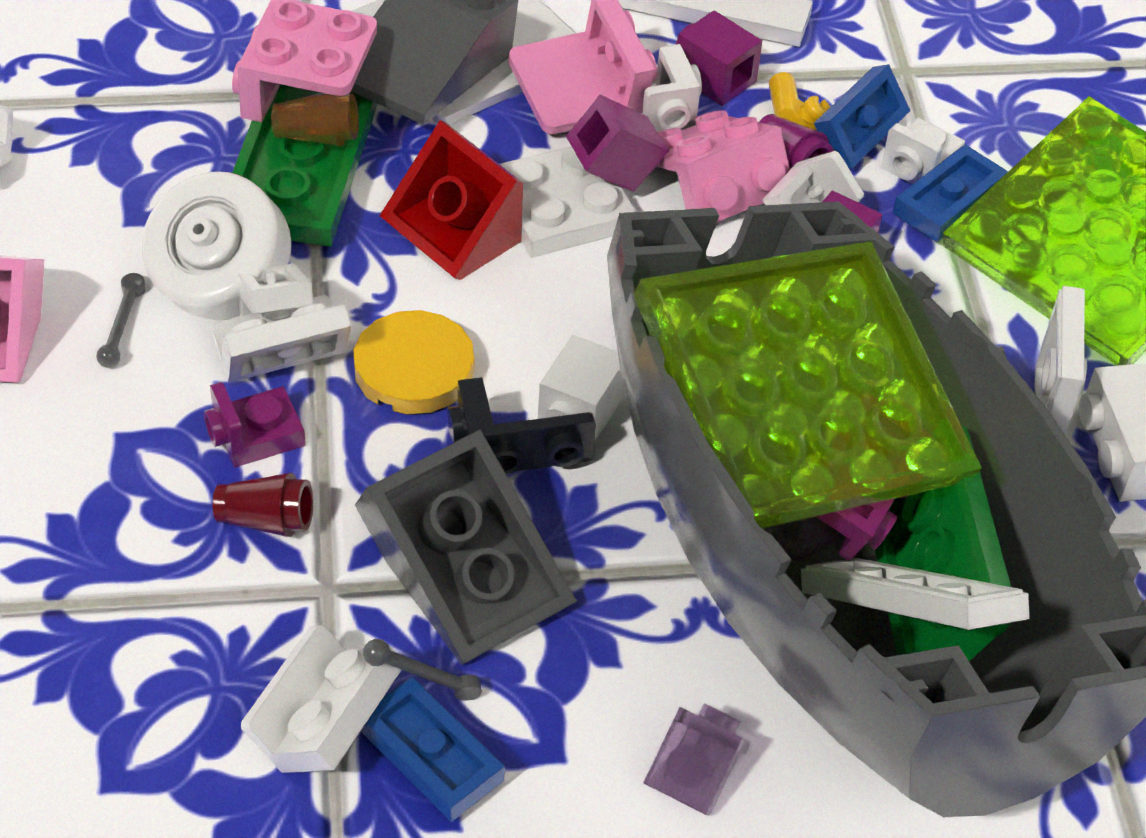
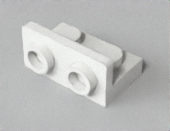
(263, 345)
(316, 703)

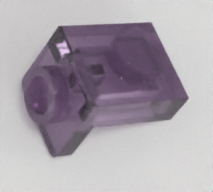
(697, 757)

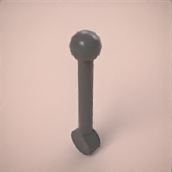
(132, 286)
(465, 687)

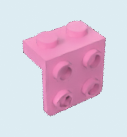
(301, 49)
(571, 71)
(725, 161)

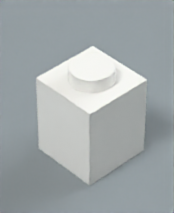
(582, 381)

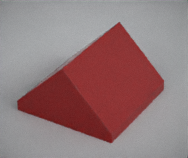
(457, 204)

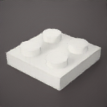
(564, 202)

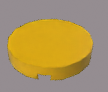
(413, 361)

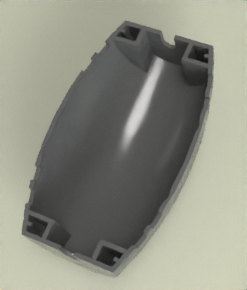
(929, 721)

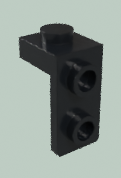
(526, 443)

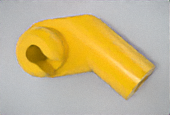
(789, 106)

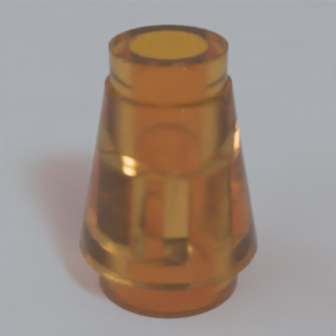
(317, 118)

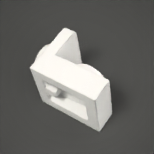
(917, 149)
(275, 293)

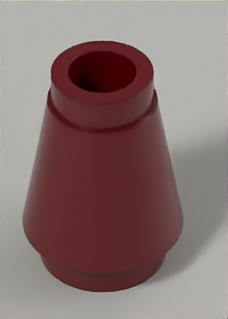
(266, 504)

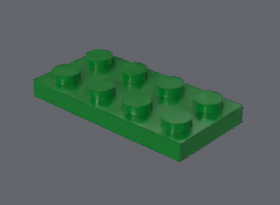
(302, 176)
(948, 535)

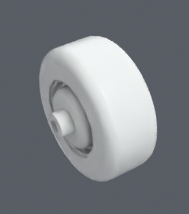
(209, 234)

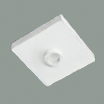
(1061, 360)

